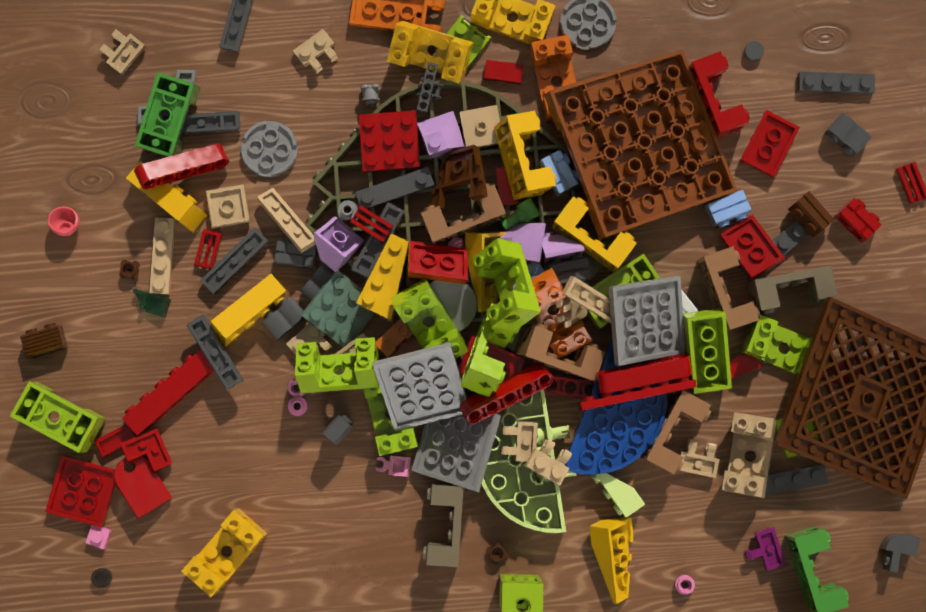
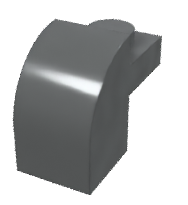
(895, 545)

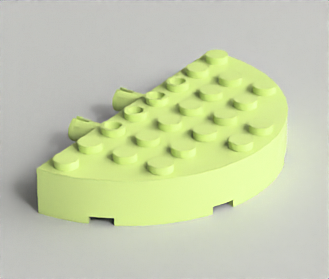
(517, 489)

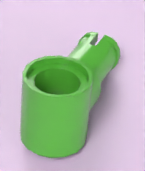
(525, 213)

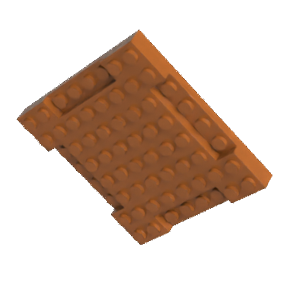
(641, 143)

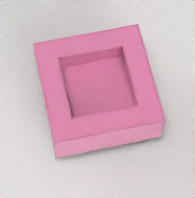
(98, 536)

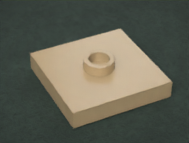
(479, 126)
(228, 206)

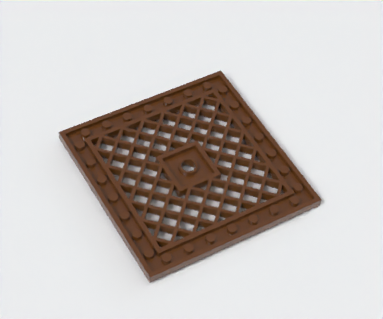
(808, 384)

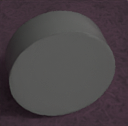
(754, 51)

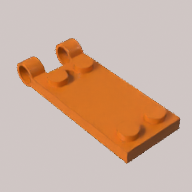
(387, 13)

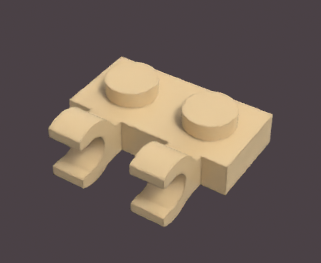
(314, 48)
(125, 54)
(571, 312)
(309, 334)
(525, 441)
(700, 464)
(548, 467)

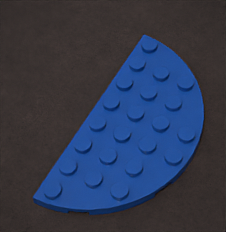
(615, 433)

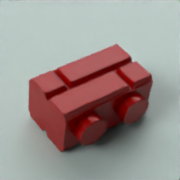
(858, 219)

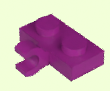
(768, 549)

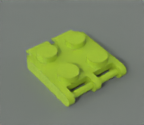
(461, 31)

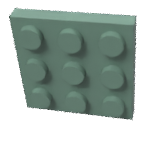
(336, 310)

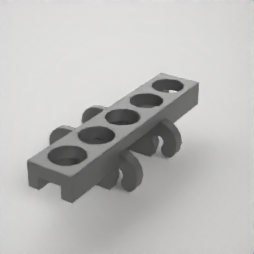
(425, 80)

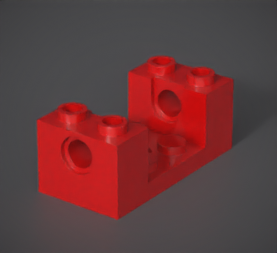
(709, 70)

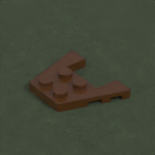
(459, 169)

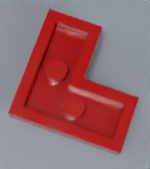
(149, 445)

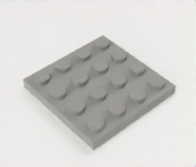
(647, 320)
(421, 386)
(456, 450)

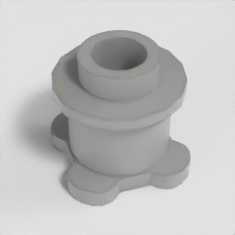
(370, 94)
(343, 206)

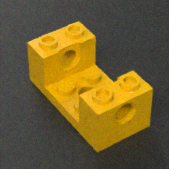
(531, 22)
(411, 47)
(510, 137)
(566, 226)
(213, 569)

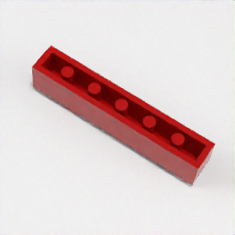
(168, 393)

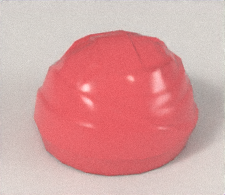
(63, 221)

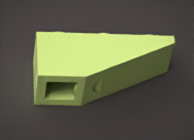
(623, 495)

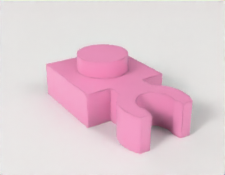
(397, 465)

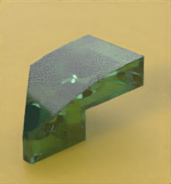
(152, 303)

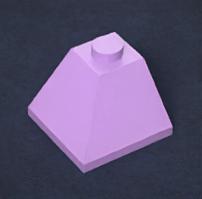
(441, 135)
(530, 237)
(336, 243)
(559, 247)

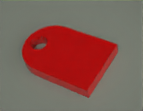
(140, 488)

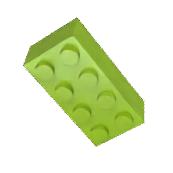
(708, 350)

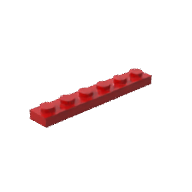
(628, 394)

